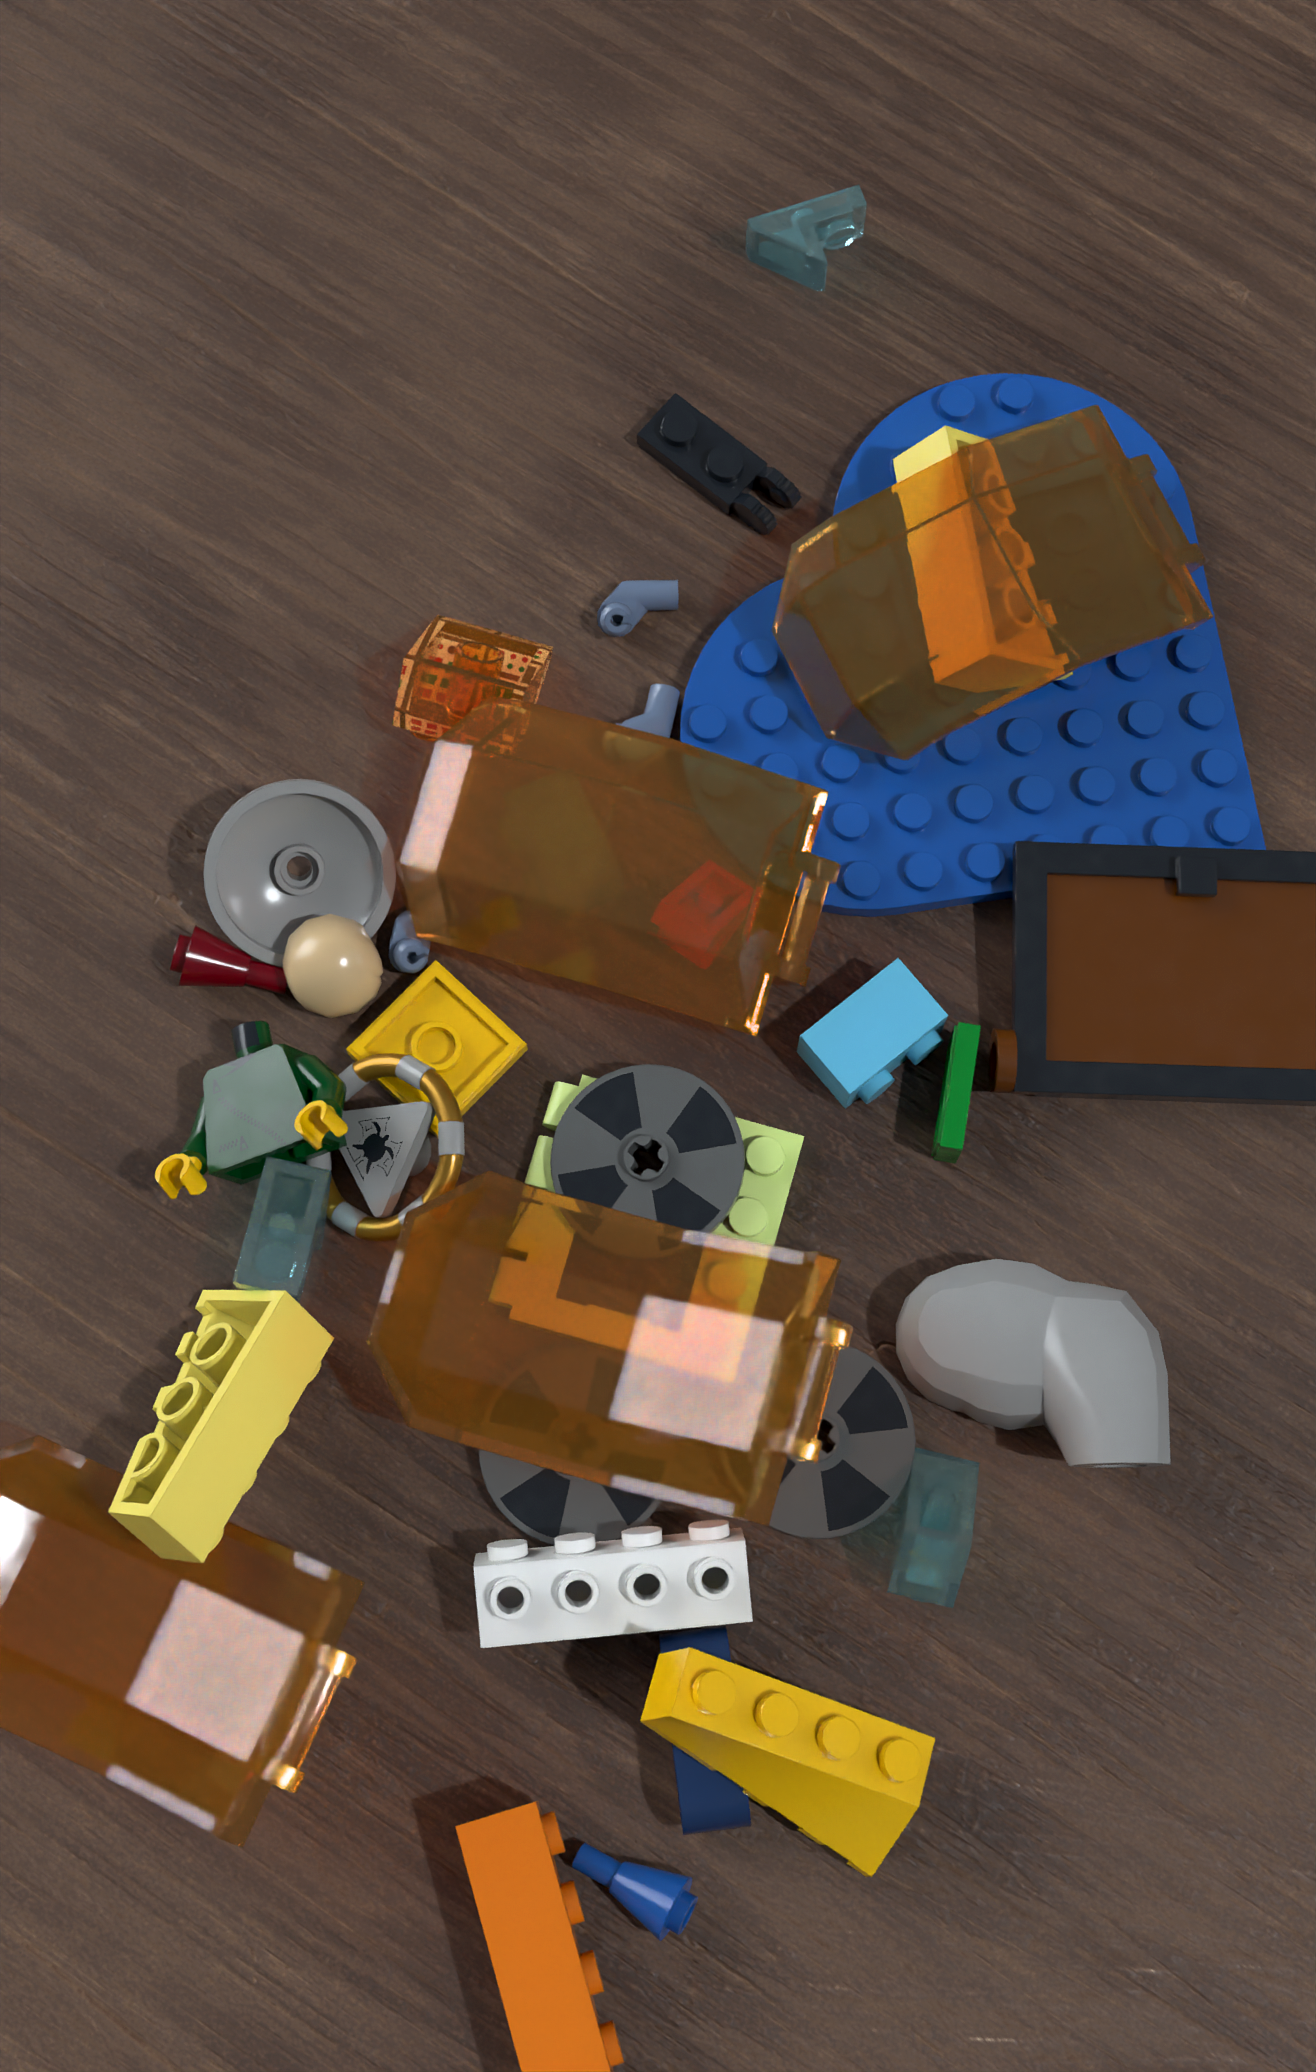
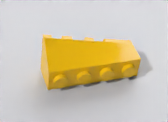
(810, 1758)

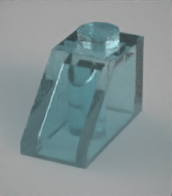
(934, 1528)

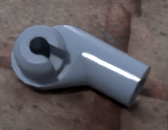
(632, 601)
(658, 713)
(406, 950)

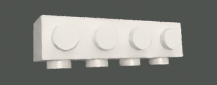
(612, 1585)

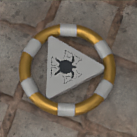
(392, 1144)

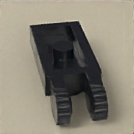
(715, 463)

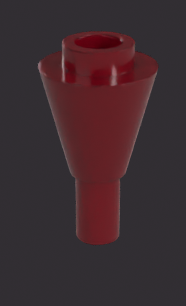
(215, 963)

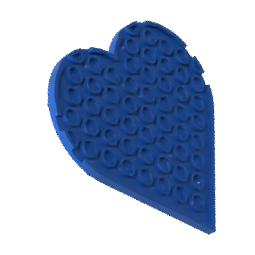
(1108, 756)

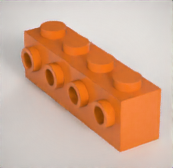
(533, 1942)

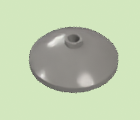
(256, 838)

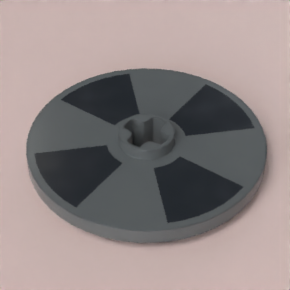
(643, 1110)
(869, 1457)
(558, 1504)

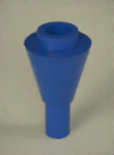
(651, 1895)

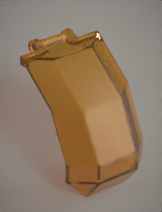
(983, 583)
(614, 860)
(609, 1344)
(155, 1667)

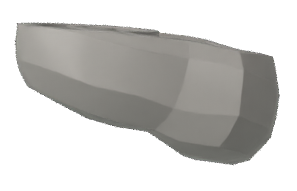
(1037, 1352)

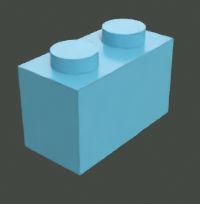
(873, 1035)

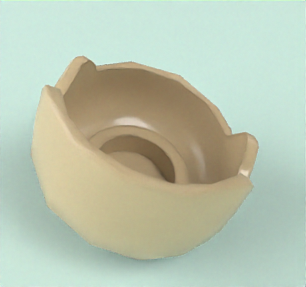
(332, 966)

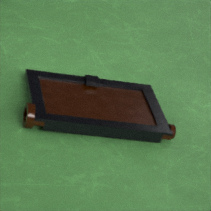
(1161, 975)

